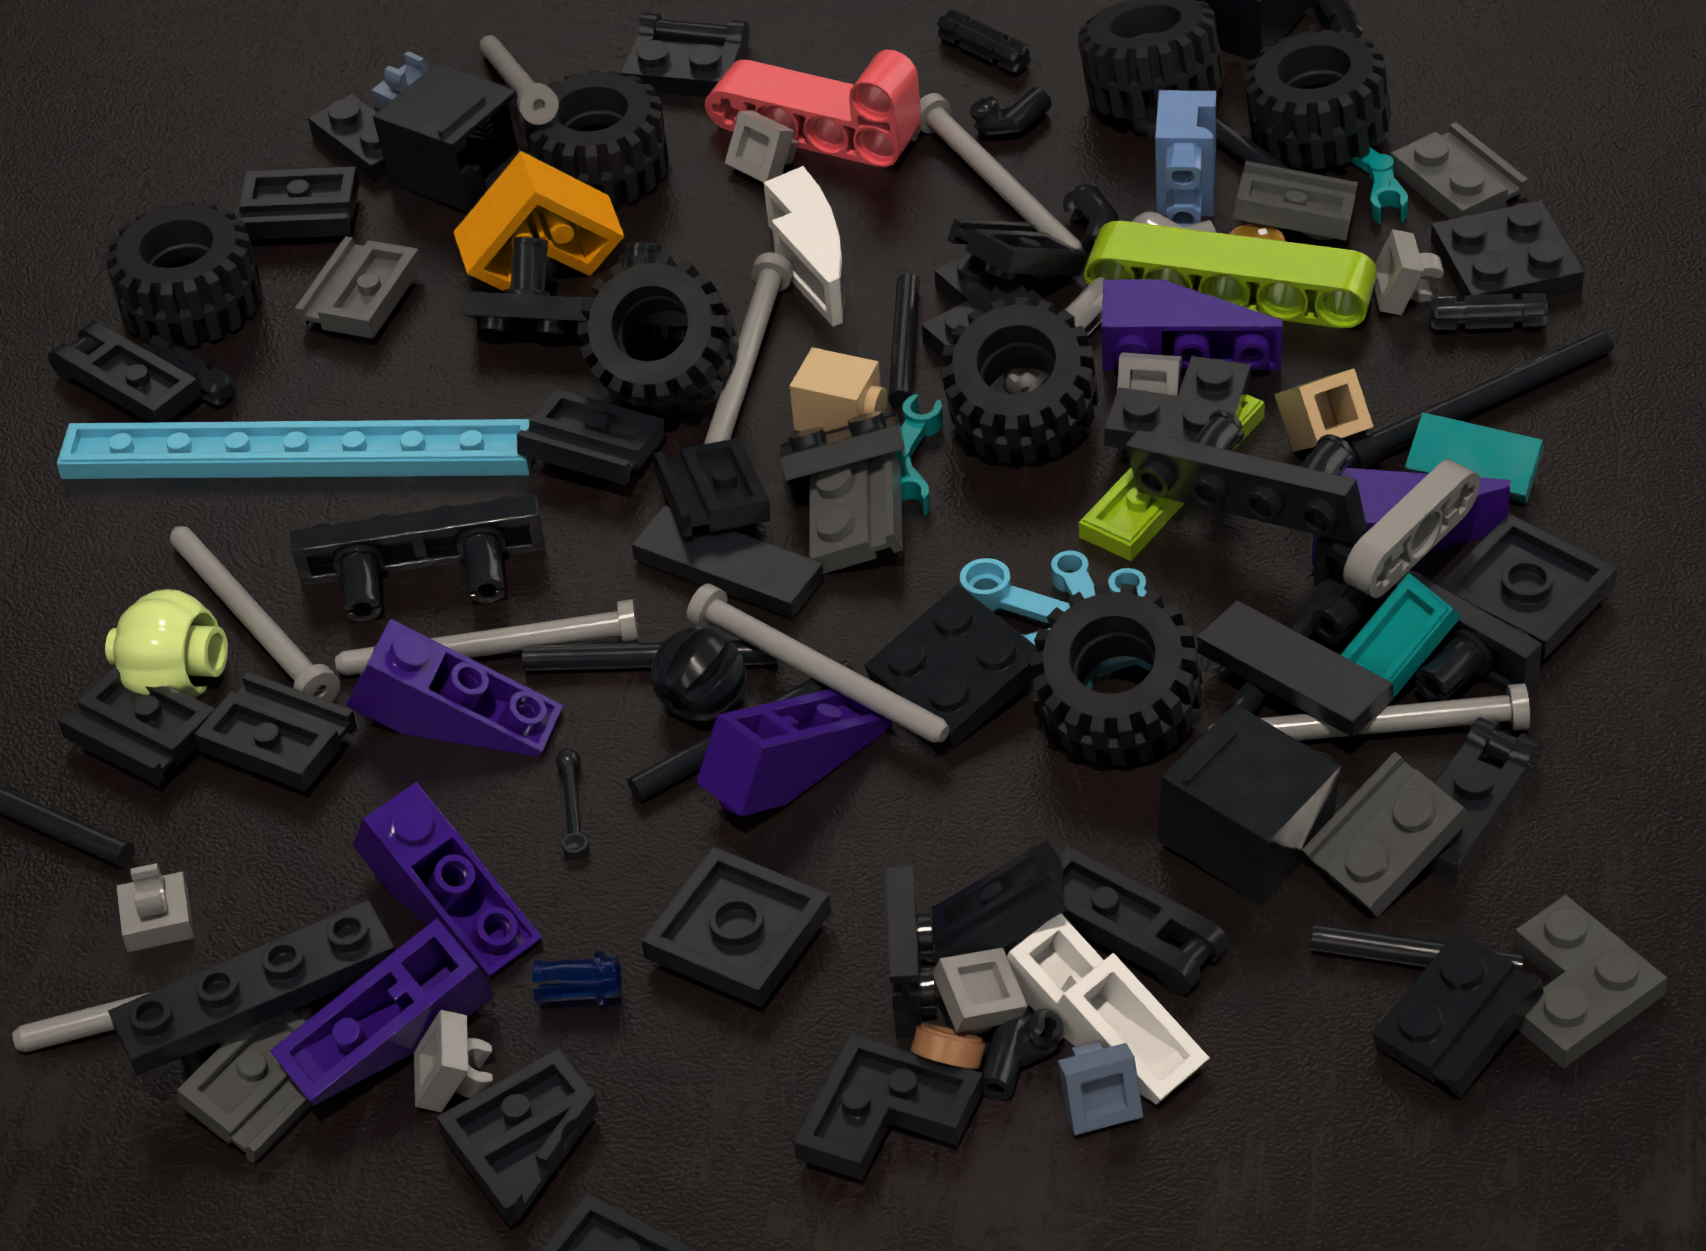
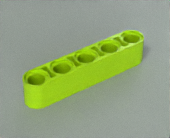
(1260, 274)

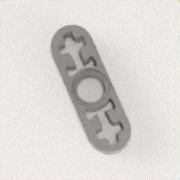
(1411, 528)

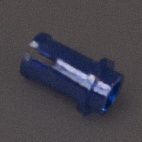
(580, 979)

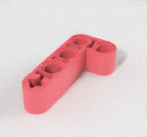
(845, 120)

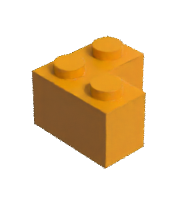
(542, 204)

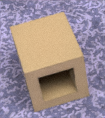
(835, 389)
(1322, 408)

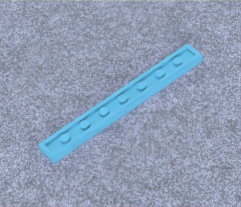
(293, 449)

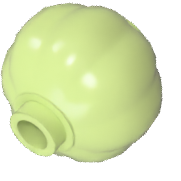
(166, 641)

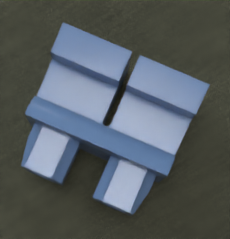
(1185, 155)

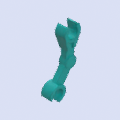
(1386, 188)
(914, 429)

